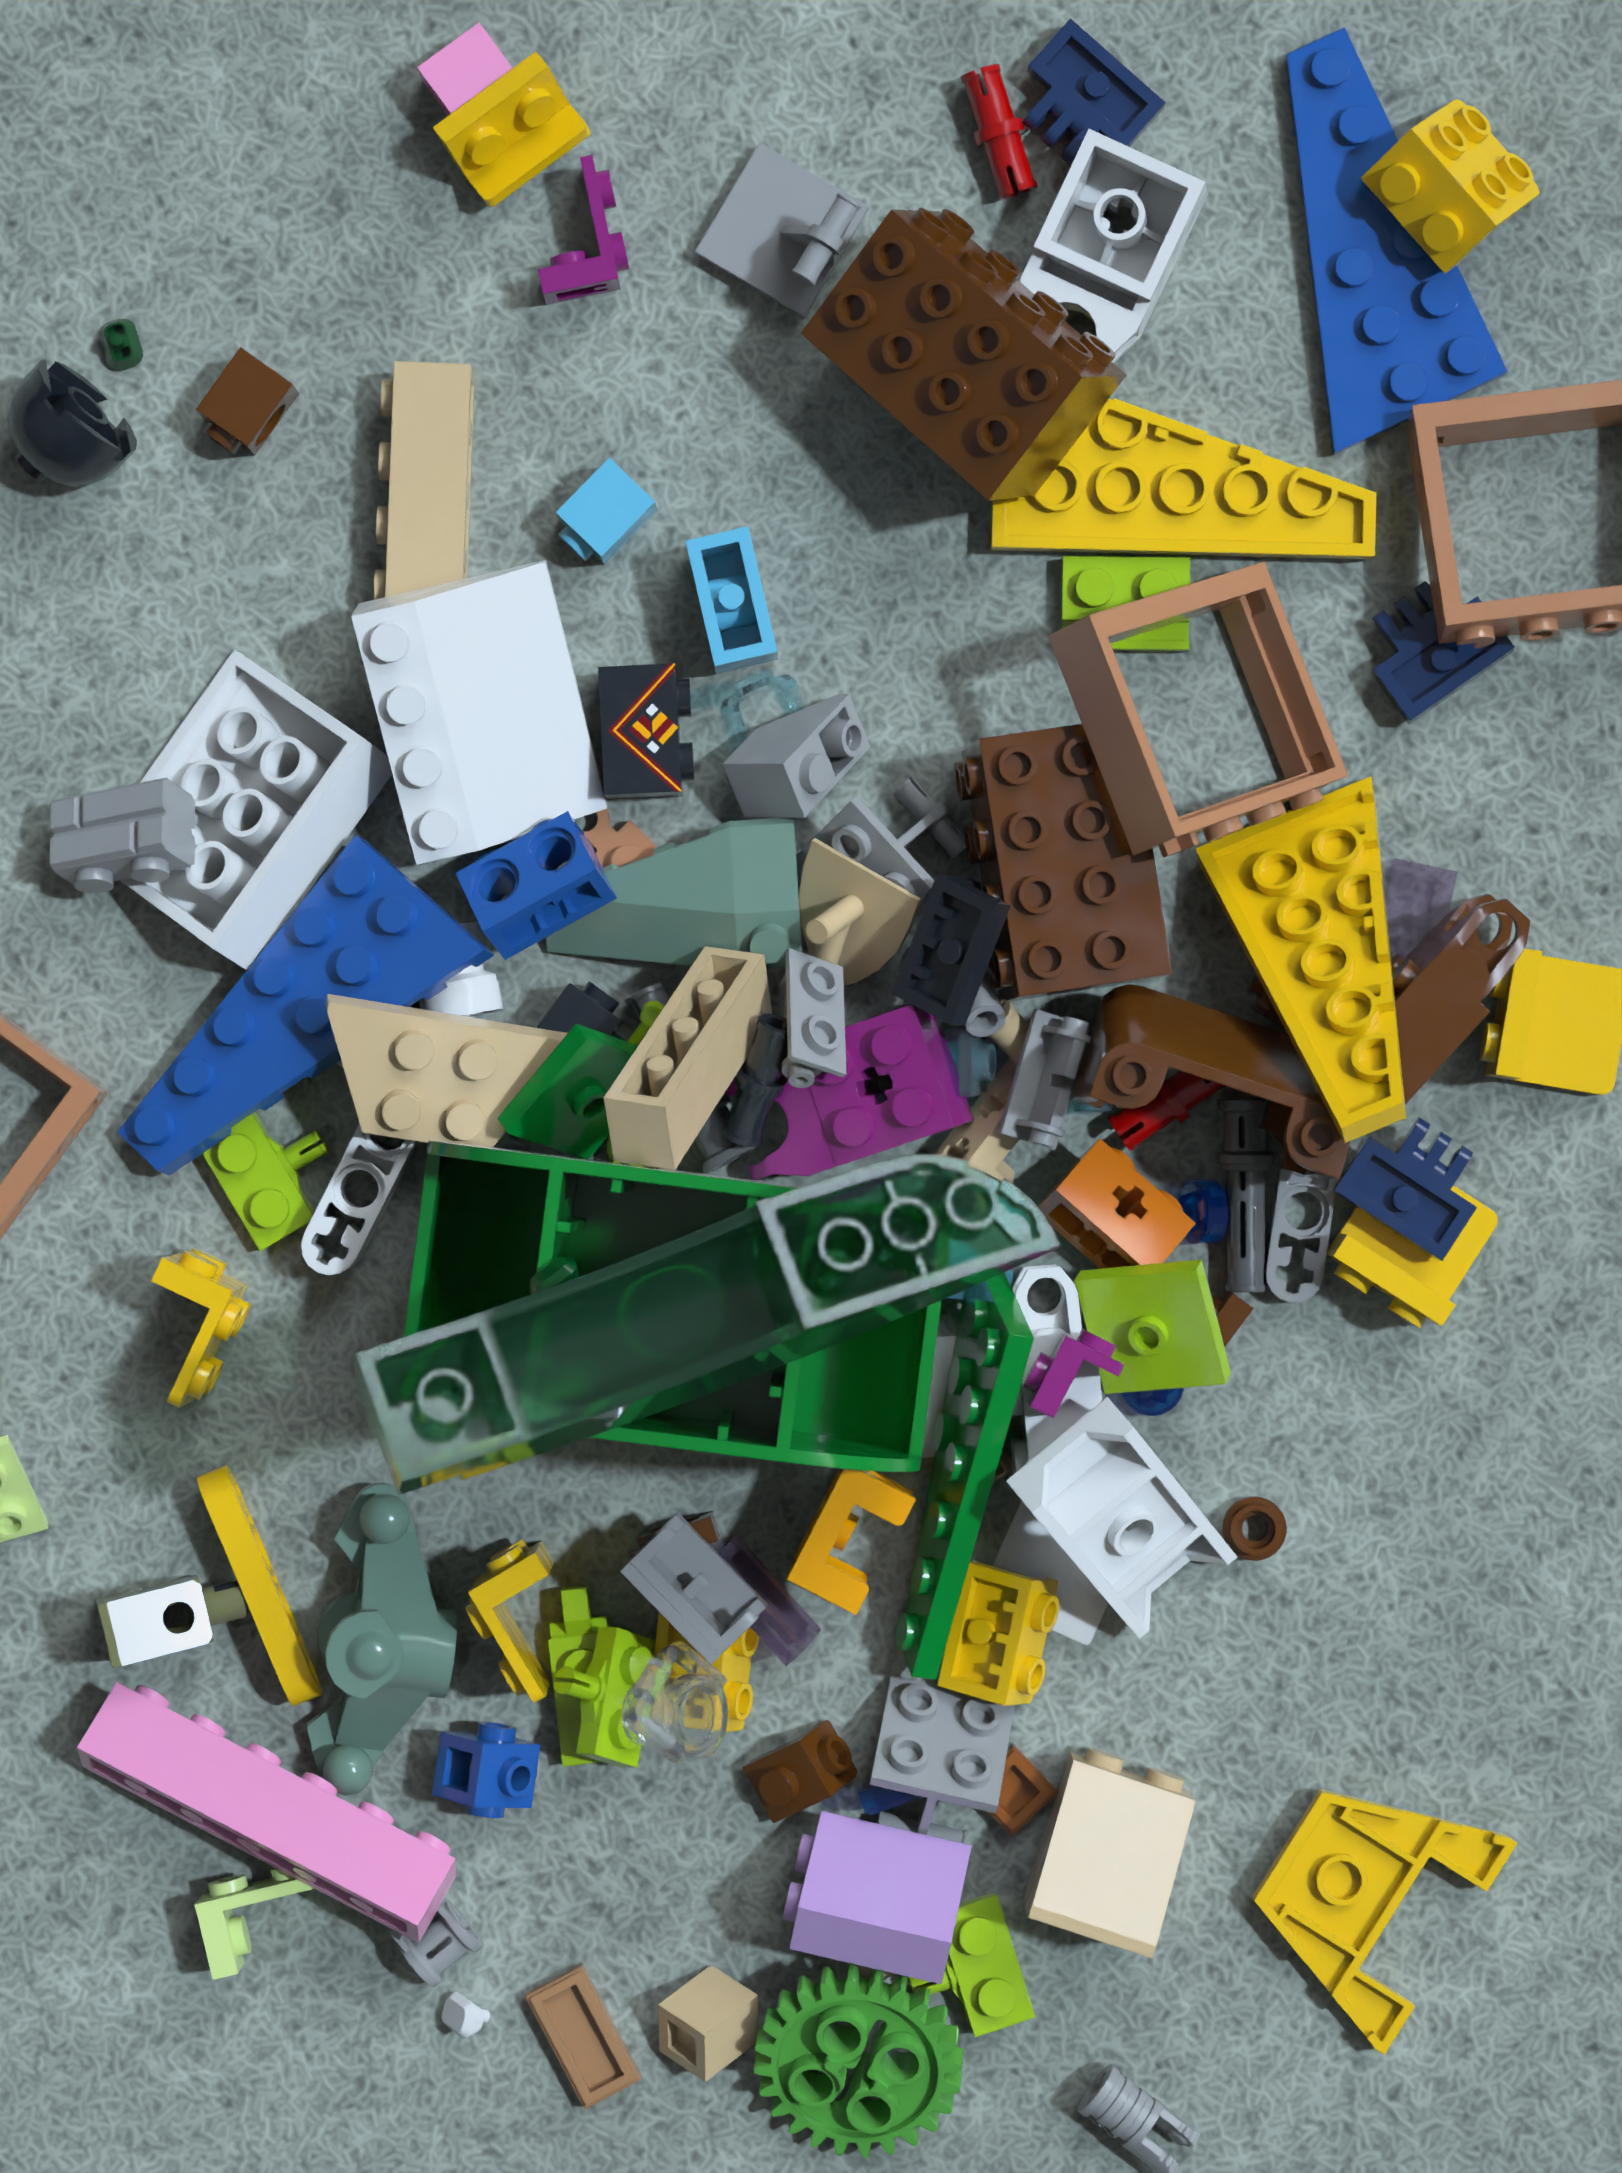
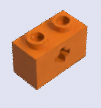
(1085, 1213)

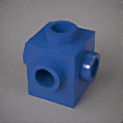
(499, 1774)

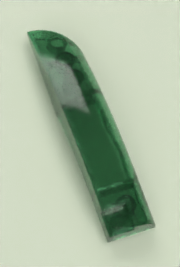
(692, 1315)

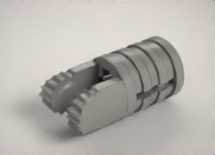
(1129, 2116)

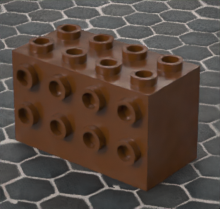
(964, 352)
(1059, 856)

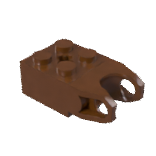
(1446, 980)

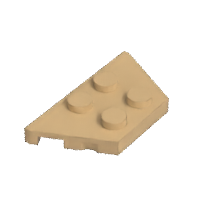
(432, 1070)

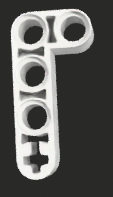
(388, 1170)

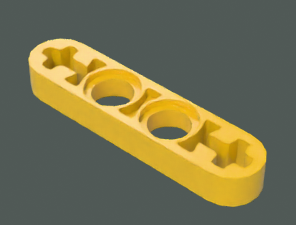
(260, 1585)

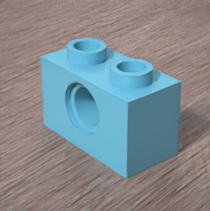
(732, 600)

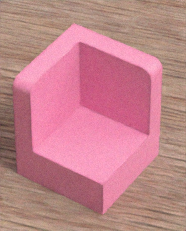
(463, 69)

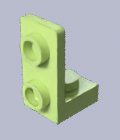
(227, 1936)

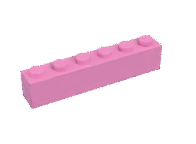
(268, 1810)

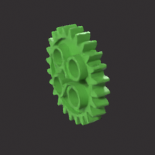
(911, 2084)

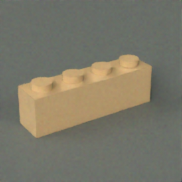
(427, 476)
(687, 1059)

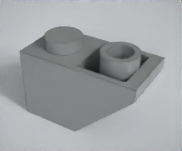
(796, 759)

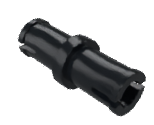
(758, 1082)

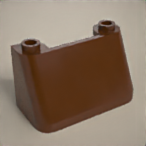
(1147, 1031)

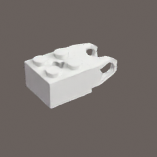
(1107, 273)
(1085, 1390)

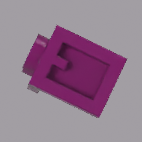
(573, 273)

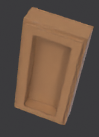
(583, 2036)

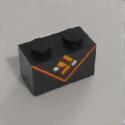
(643, 731)

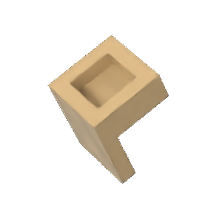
(708, 2023)

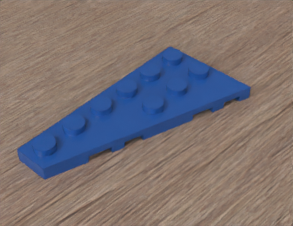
(1383, 309)
(353, 936)

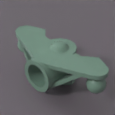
(378, 1643)

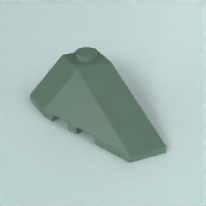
(712, 892)

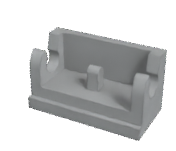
(694, 1588)

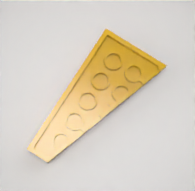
(1175, 490)
(1316, 933)

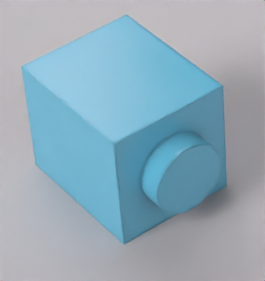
(604, 513)

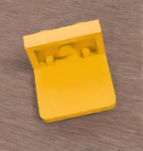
(1451, 182)
(1556, 1024)
(202, 1280)
(1416, 1281)
(508, 1574)

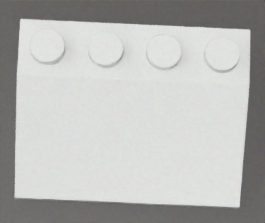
(478, 709)
(272, 806)

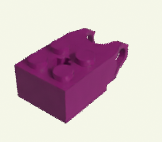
(850, 1115)

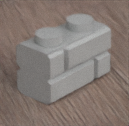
(122, 835)

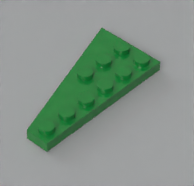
(967, 1443)

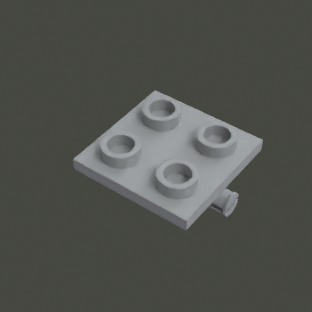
(781, 230)
(867, 841)
(942, 1750)

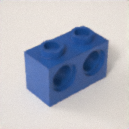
(540, 895)

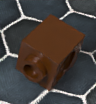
(245, 403)

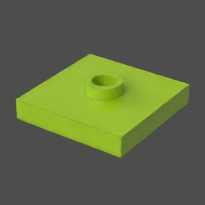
(1159, 1322)

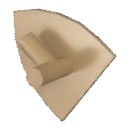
(852, 912)

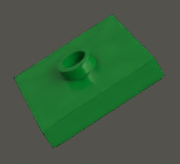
(566, 1094)

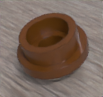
(1271, 1539)

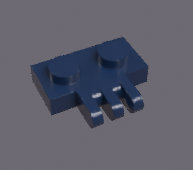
(1088, 92)
(1423, 669)
(1410, 1189)

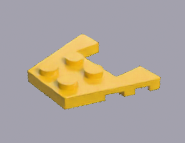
(1346, 1879)

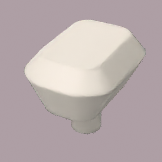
(463, 2015)

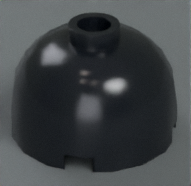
(64, 429)

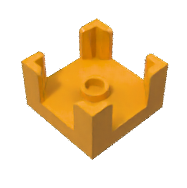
(833, 1526)

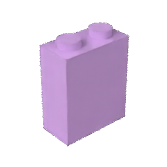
(877, 1896)

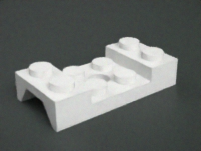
(1097, 1485)

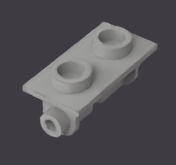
(814, 1018)
(1044, 1079)

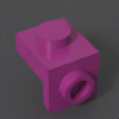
(1053, 1375)

